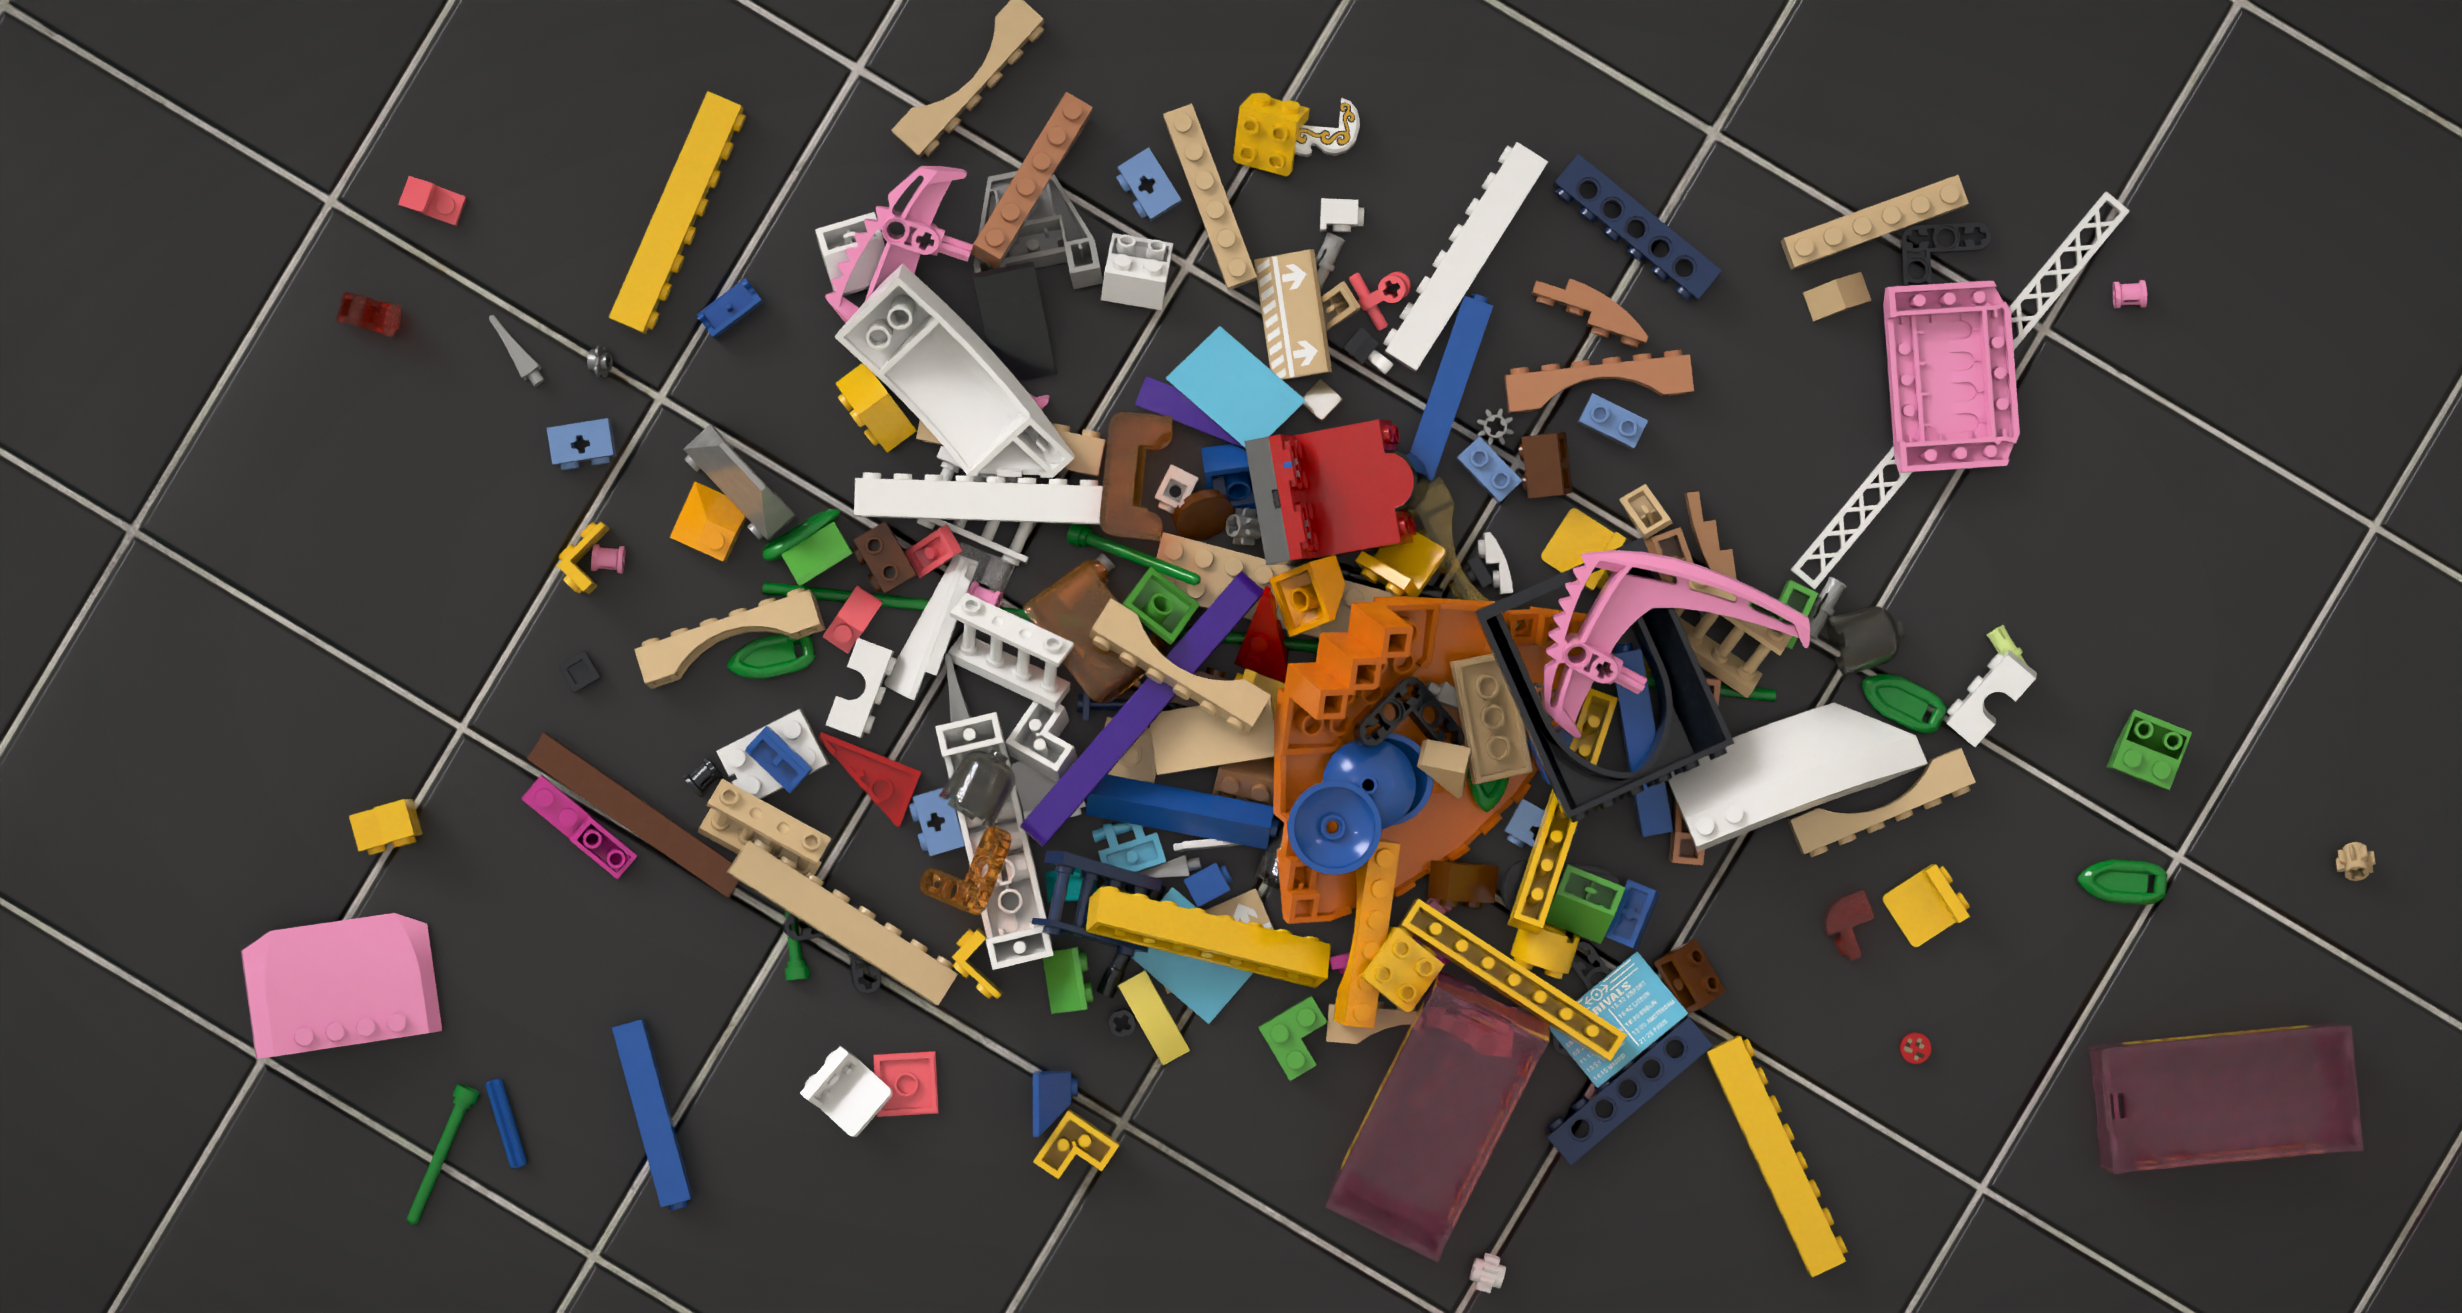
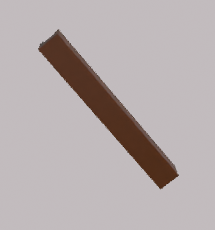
(634, 813)

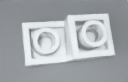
(1491, 551)

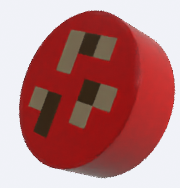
(1915, 1048)

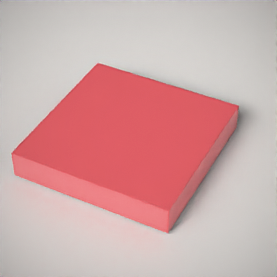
(912, 1080)

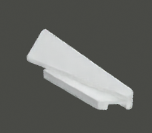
(933, 631)

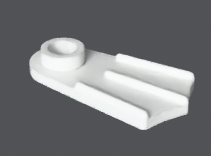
(1201, 844)

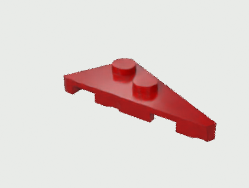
(1264, 642)
(883, 779)

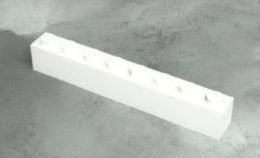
(1465, 257)
(977, 500)

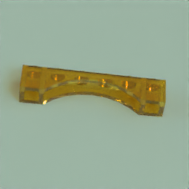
(1436, 518)

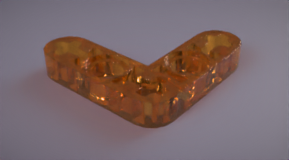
(967, 888)

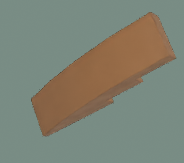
(1707, 539)

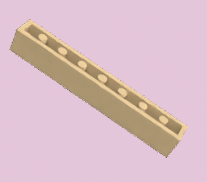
(842, 922)

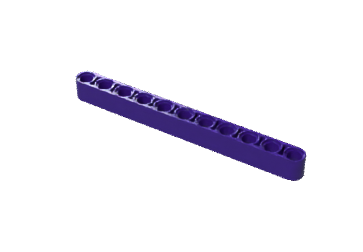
(1140, 711)

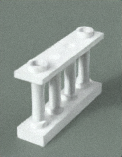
(1012, 554)
(1002, 667)

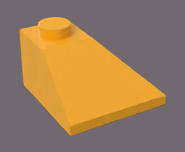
(709, 522)
(1309, 594)

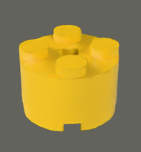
(1546, 950)

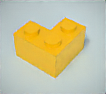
(874, 408)
(384, 825)
(1073, 1137)

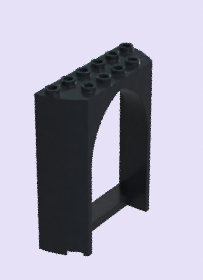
(1688, 714)

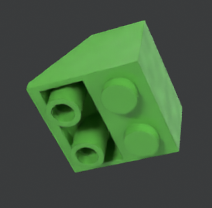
(2149, 750)
(1584, 904)
(1066, 980)

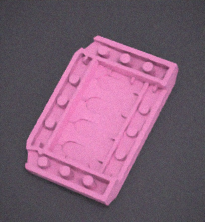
(1950, 376)
(340, 984)

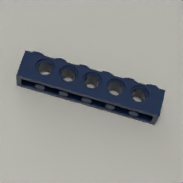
(1581, 172)
(1574, 1147)

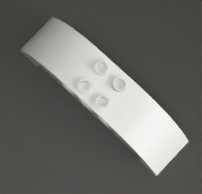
(1017, 890)

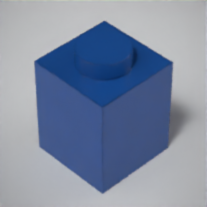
(1208, 883)

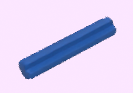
(506, 1123)

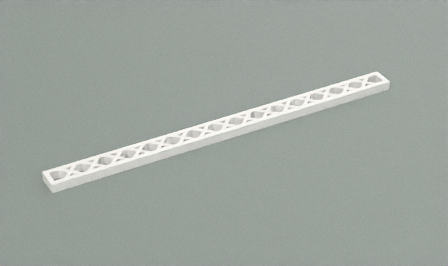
(2021, 333)

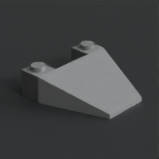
(1049, 235)
(739, 483)

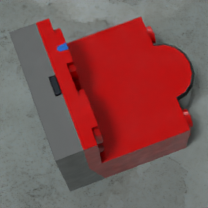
(1334, 491)

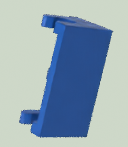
(730, 308)
(778, 759)
(1633, 914)

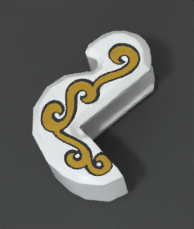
(1330, 140)

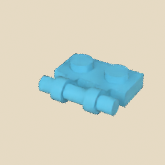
(1131, 855)

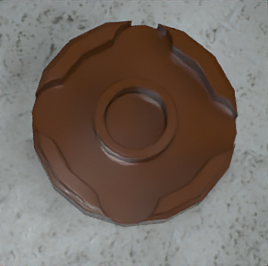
(1202, 514)

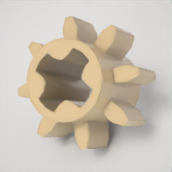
(2355, 861)

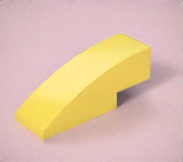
(1154, 1017)

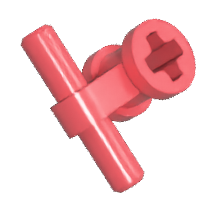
(1369, 301)

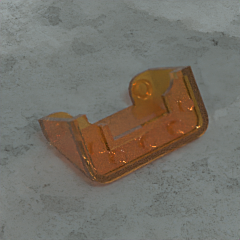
(1124, 473)
(1070, 611)

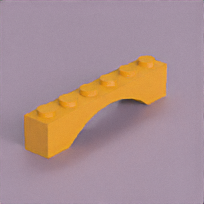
(1375, 888)

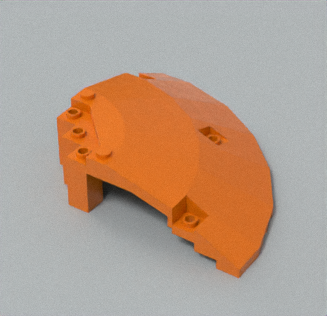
(1351, 673)

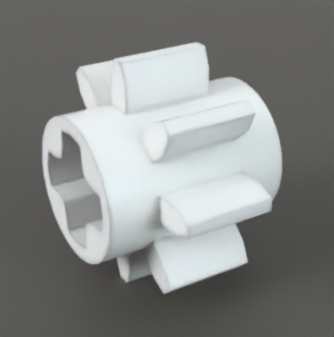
(1487, 1273)

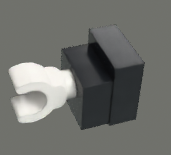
(1362, 347)

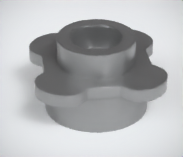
(599, 361)

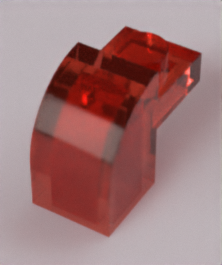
(369, 314)
(1842, 916)

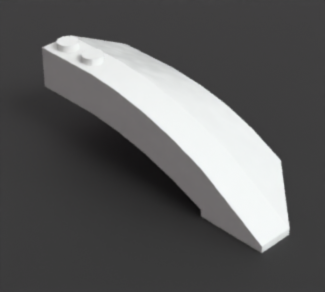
(952, 381)
(1790, 770)

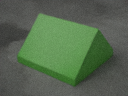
(817, 554)
(1161, 605)

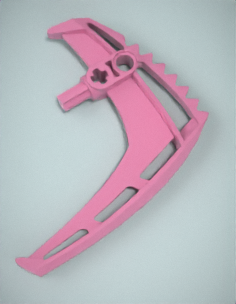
(906, 247)
(1622, 603)

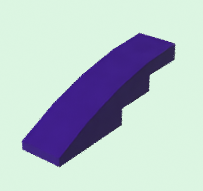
(1169, 401)

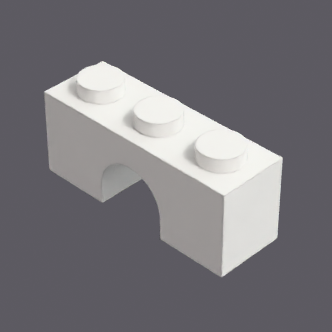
(2006, 675)
(855, 715)

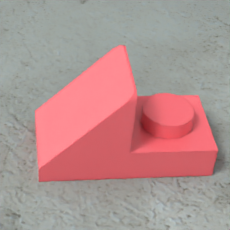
(432, 200)
(933, 551)
(852, 619)

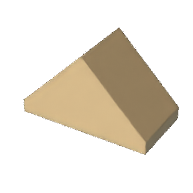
(1837, 296)
(1338, 305)
(1645, 512)
(1445, 764)

